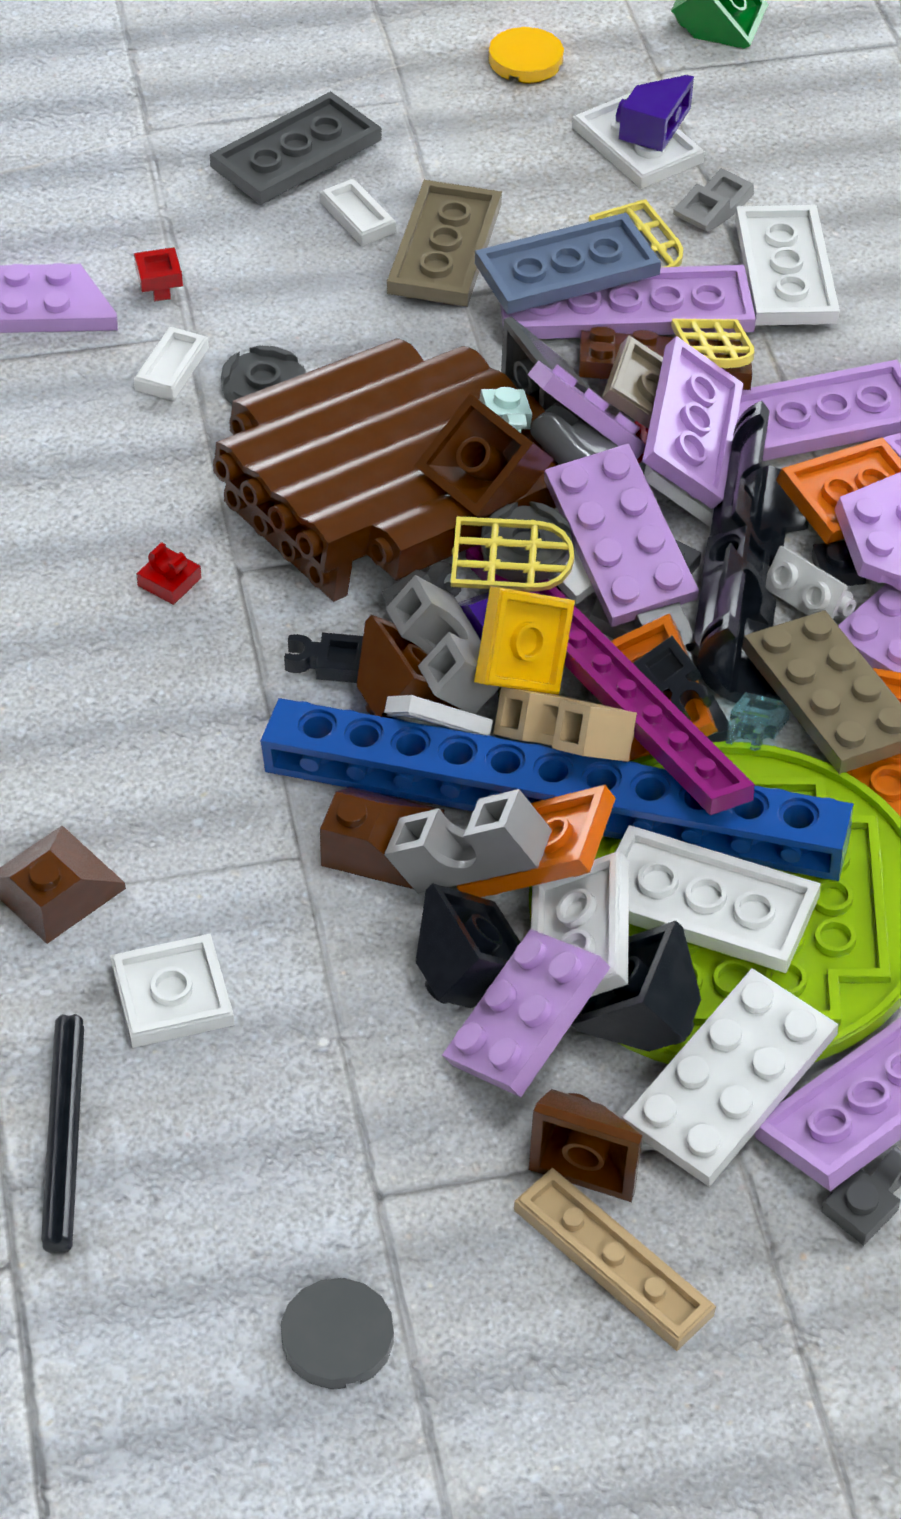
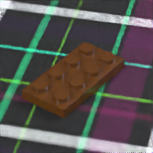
(602, 344)

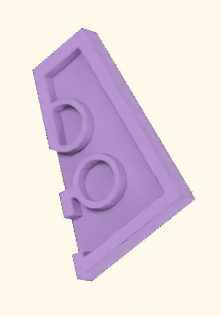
(587, 406)

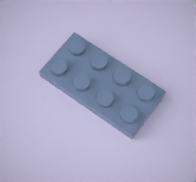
(567, 263)

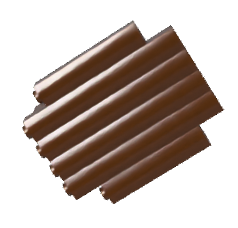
(333, 455)

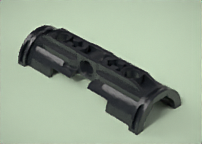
(740, 547)

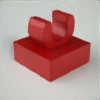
(158, 272)
(168, 574)

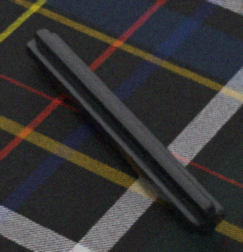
(63, 1135)

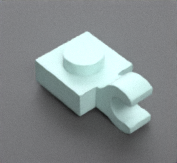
(510, 405)

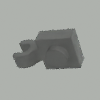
(865, 1201)

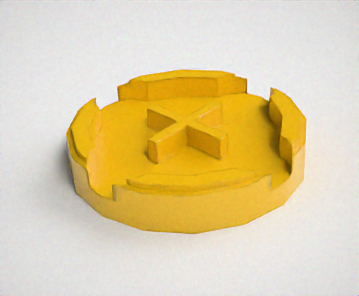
(526, 54)

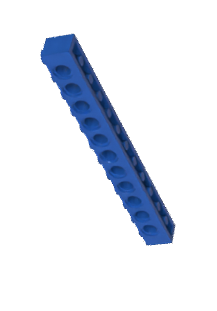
(460, 767)

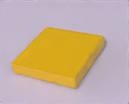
(524, 640)

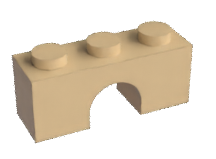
(565, 724)

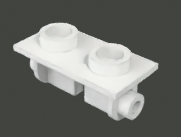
(807, 586)

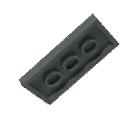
(295, 147)

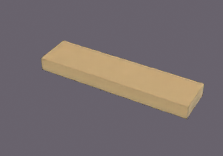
(615, 1259)

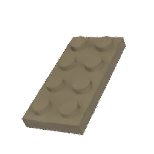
(441, 243)
(829, 689)

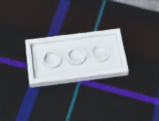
(787, 265)
(717, 898)
(730, 1076)

